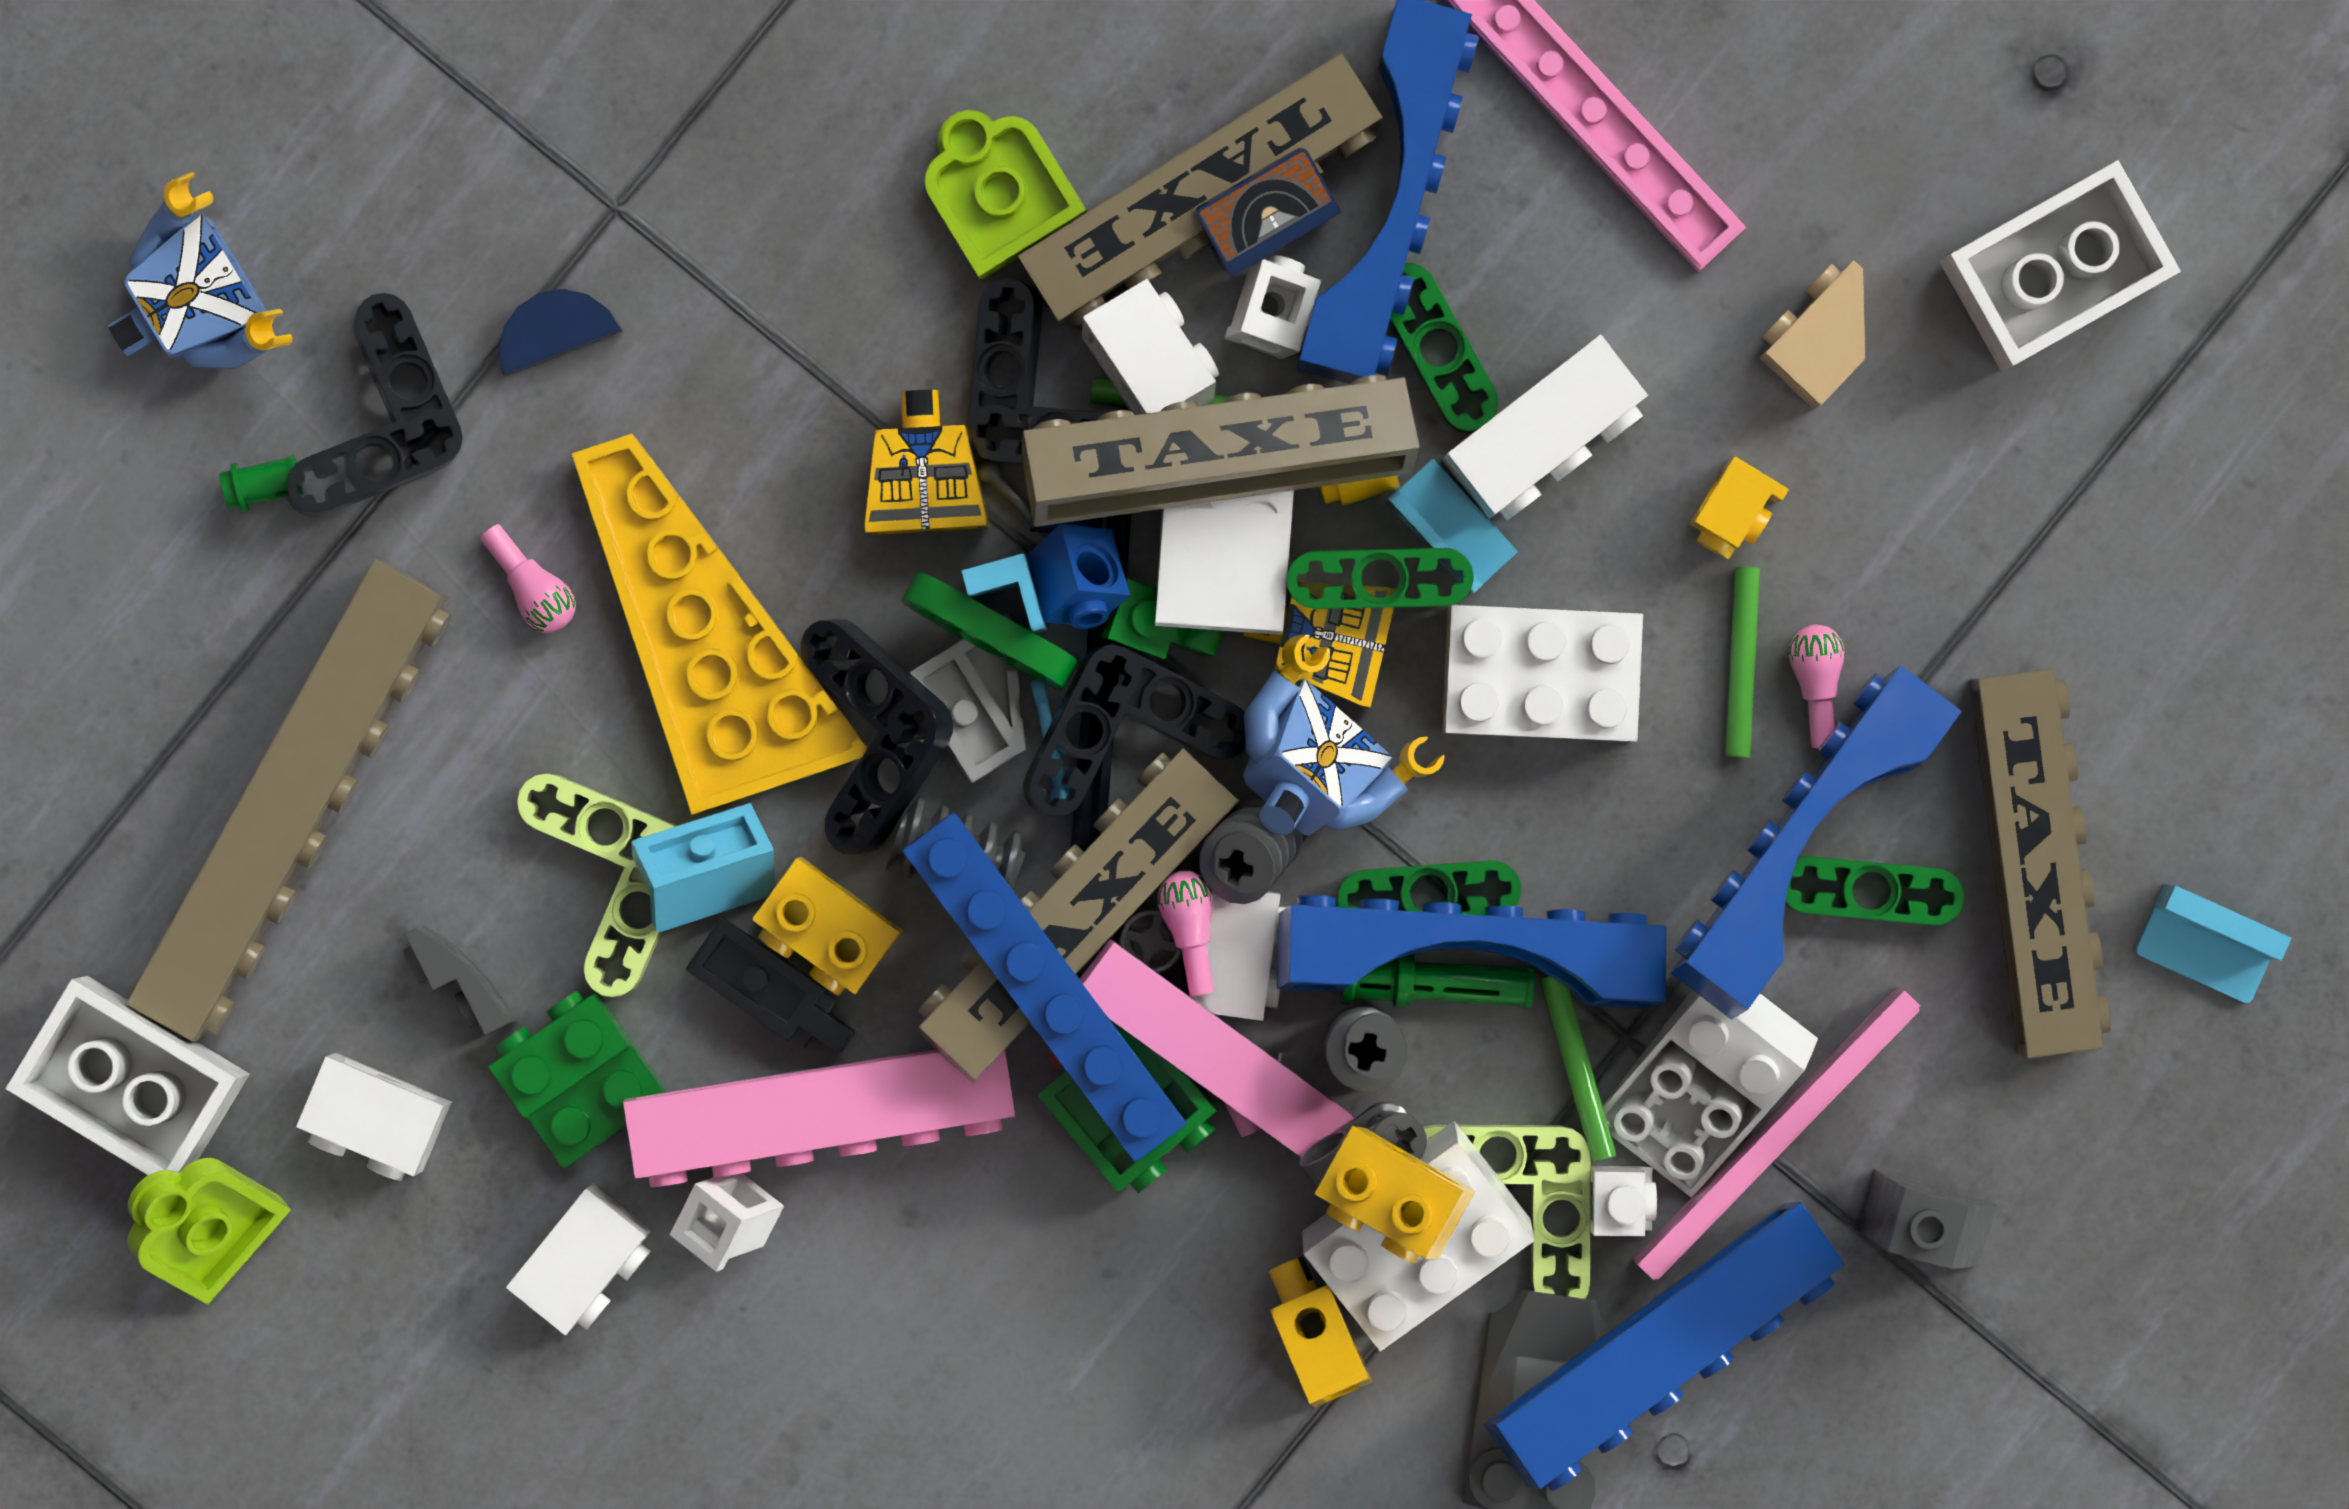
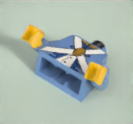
(193, 290)
(1314, 759)

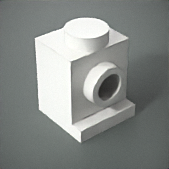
(1295, 297)
(1622, 1200)
(726, 1219)

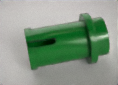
(256, 483)

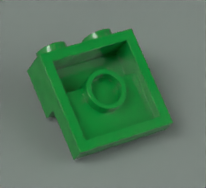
(574, 1076)
(1101, 1145)

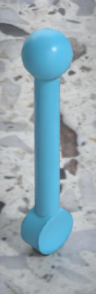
(1045, 719)

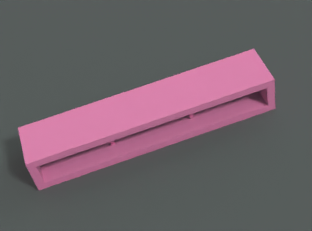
(811, 1111)

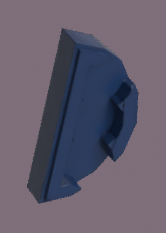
(553, 326)

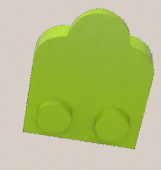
(998, 188)
(200, 1224)

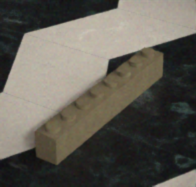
(289, 801)

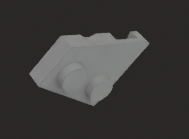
(982, 704)

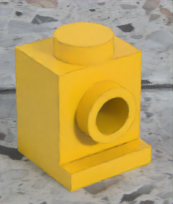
(1735, 508)

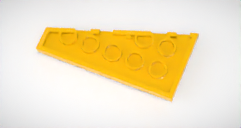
(718, 667)

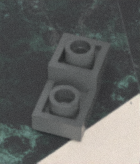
(441, 963)

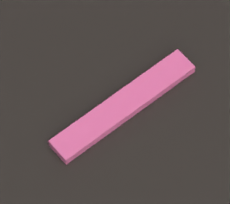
(1605, 126)
(1211, 1051)
(1777, 1133)

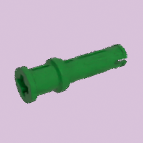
(1463, 983)

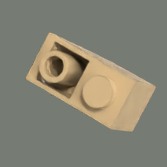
(1825, 340)

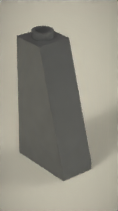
(1926, 1221)

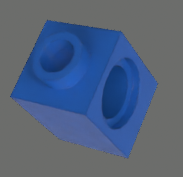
(1078, 576)

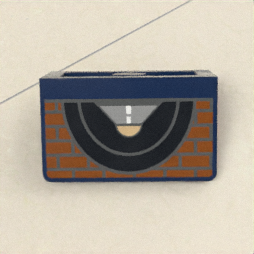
(1266, 211)

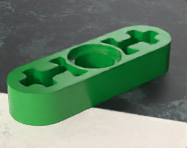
(1473, 382)
(1332, 563)
(989, 631)
(1474, 871)
(1918, 878)

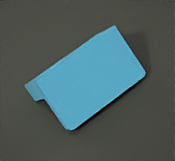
(1449, 519)
(1003, 576)
(705, 867)
(2209, 943)

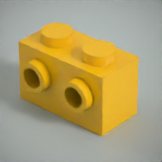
(826, 927)
(1394, 1195)

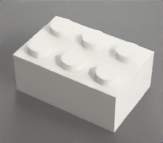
(2059, 266)
(1547, 430)
(1542, 673)
(126, 1080)
(1395, 1295)

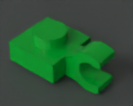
(1134, 627)

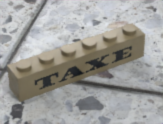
(1156, 216)
(1219, 450)
(2038, 863)
(1086, 904)

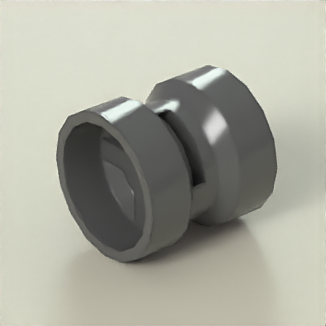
(1150, 946)

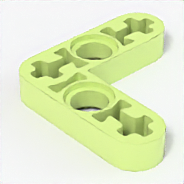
(629, 881)
(1547, 1187)

